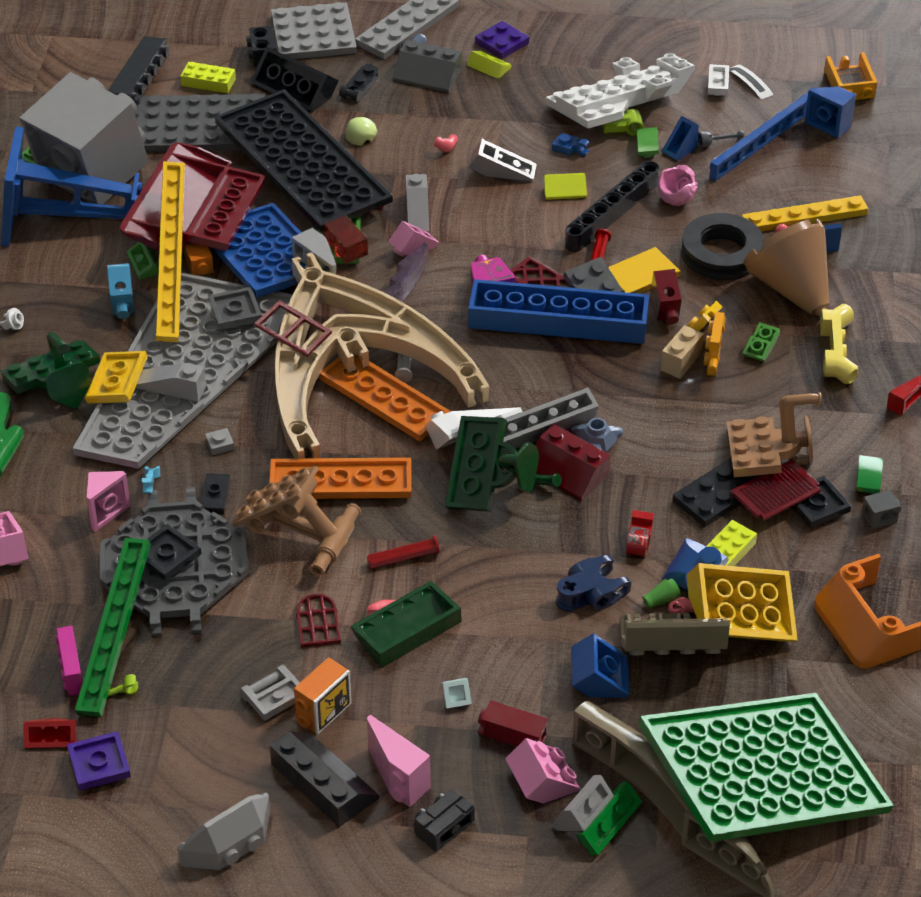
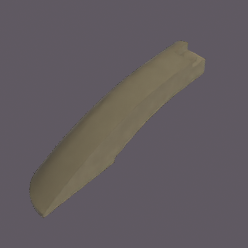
(635, 760)

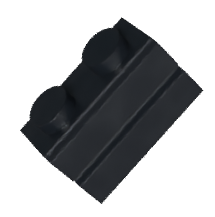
(443, 819)

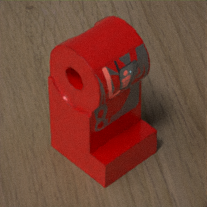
(640, 533)

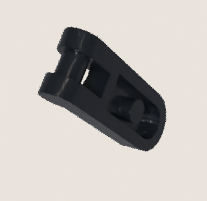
(360, 83)

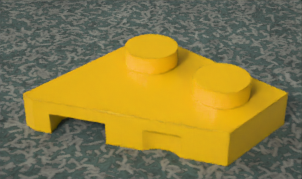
(706, 314)

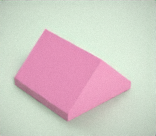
(106, 497)

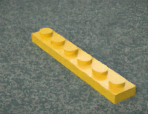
(824, 211)

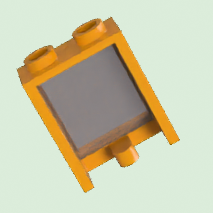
(856, 79)

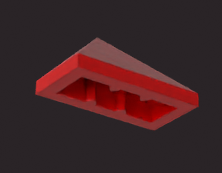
(49, 733)

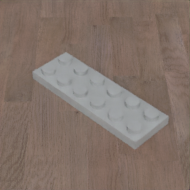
(403, 25)

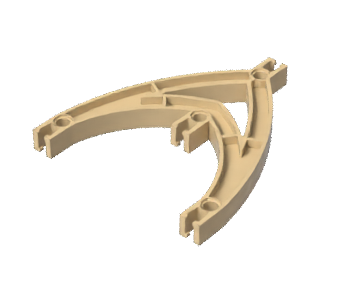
(376, 323)

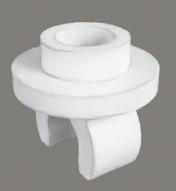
(13, 320)

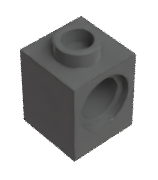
(881, 509)

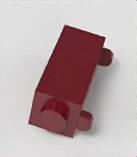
(511, 724)

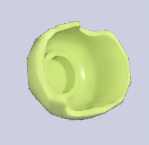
(360, 130)

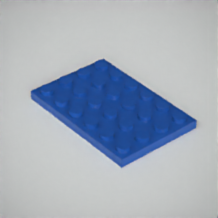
(263, 251)

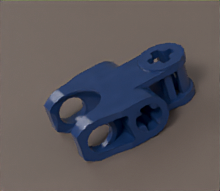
(590, 586)

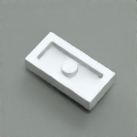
(718, 80)

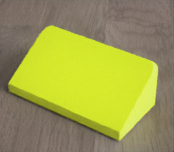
(488, 64)
(565, 186)

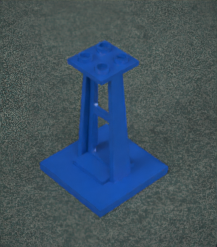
(15, 203)

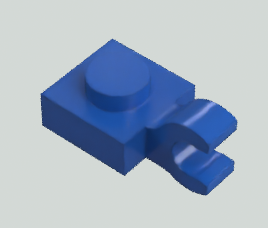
(568, 144)

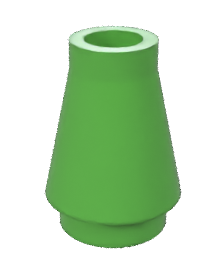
(662, 594)

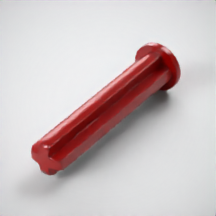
(602, 237)
(403, 553)

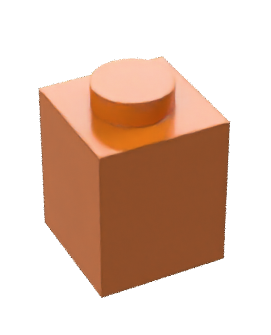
(198, 259)

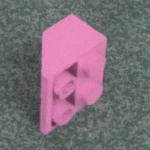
(542, 771)

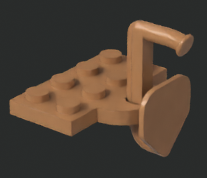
(759, 446)

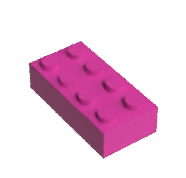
(69, 660)

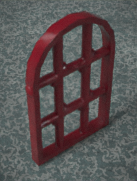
(324, 627)

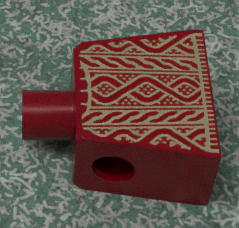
(666, 305)

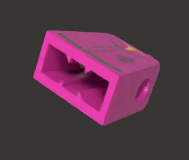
(490, 269)

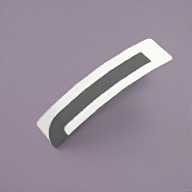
(752, 80)

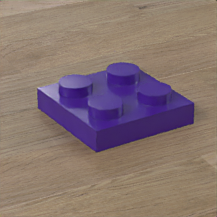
(502, 39)
(98, 760)

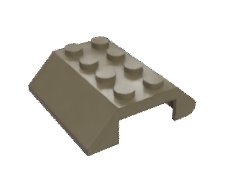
(672, 633)

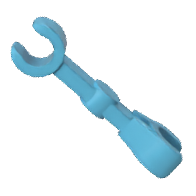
(148, 481)

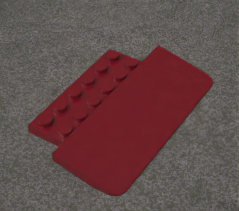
(213, 200)

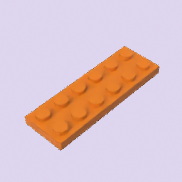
(383, 396)
(351, 476)

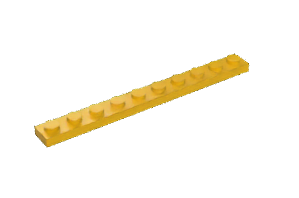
(170, 252)

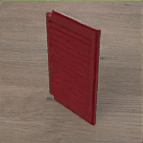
(776, 492)

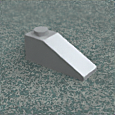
(500, 163)
(417, 201)
(314, 242)
(175, 380)

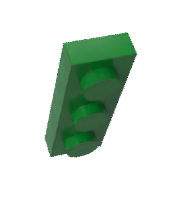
(610, 819)

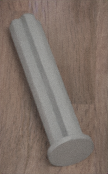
(403, 368)

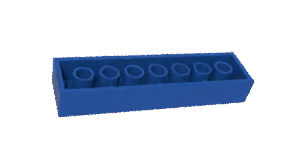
(558, 311)

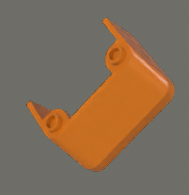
(853, 623)

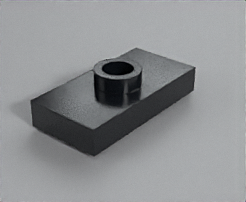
(215, 492)

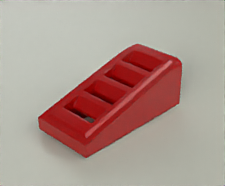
(904, 396)

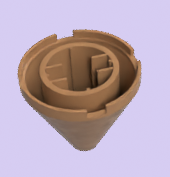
(795, 265)

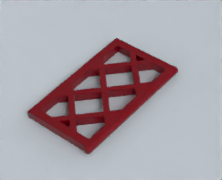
(521, 268)

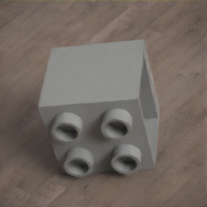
(86, 132)

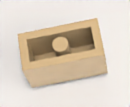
(682, 351)

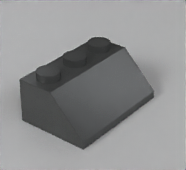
(428, 66)

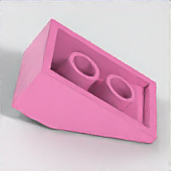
(12, 541)
(399, 762)

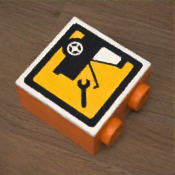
(322, 695)

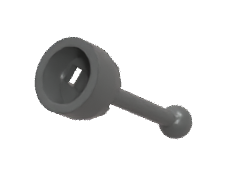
(705, 138)

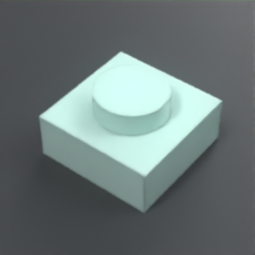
(456, 693)

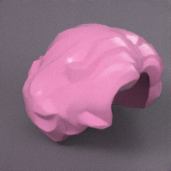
(677, 185)

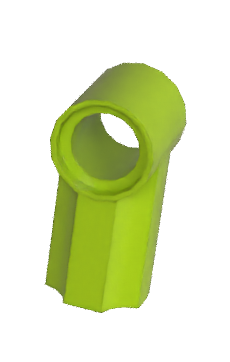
(629, 123)

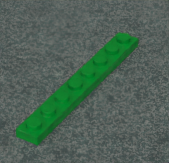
(112, 628)

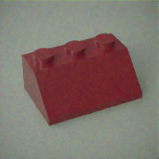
(575, 460)

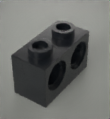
(258, 41)

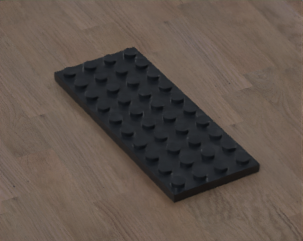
(303, 159)

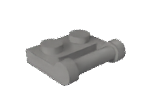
(274, 698)

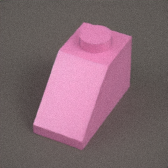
(409, 238)

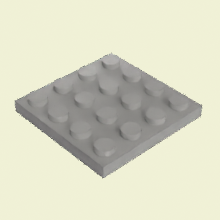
(314, 30)

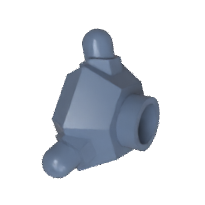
(598, 433)

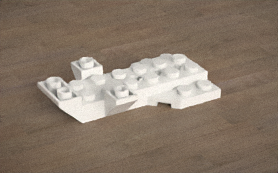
(610, 98)

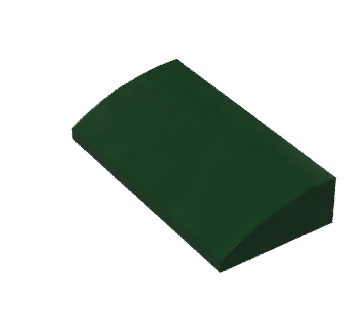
(407, 623)

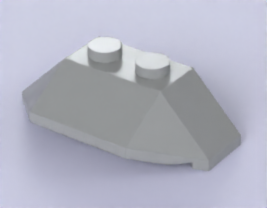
(227, 835)

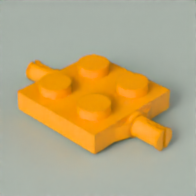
(713, 343)

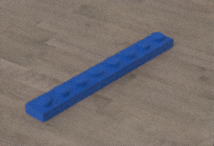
(758, 138)

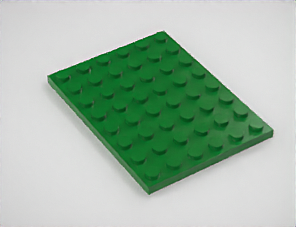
(764, 766)

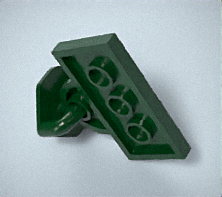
(59, 371)
(480, 465)

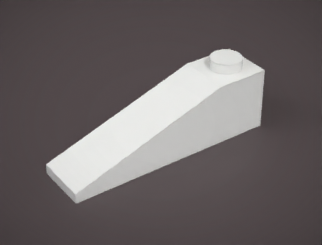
(444, 427)

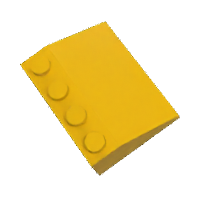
(750, 598)

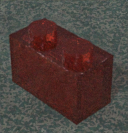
(346, 239)

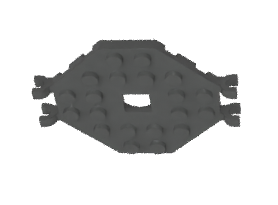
(198, 583)

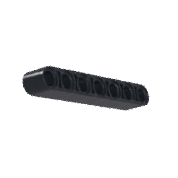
(611, 206)

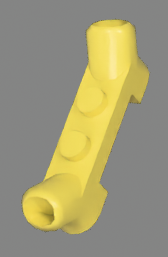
(835, 361)

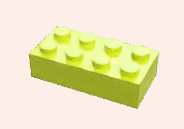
(208, 77)
(734, 542)

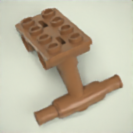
(283, 505)

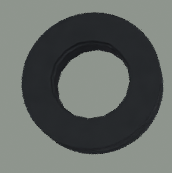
(719, 226)

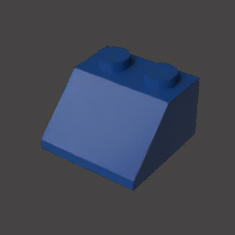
(830, 109)
(599, 669)

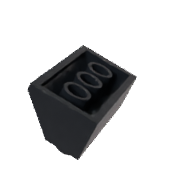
(301, 81)
(321, 776)

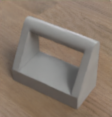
(584, 806)

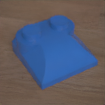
(688, 557)

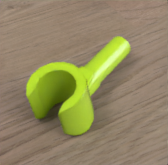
(129, 686)

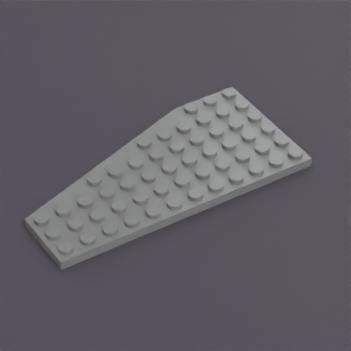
(139, 428)

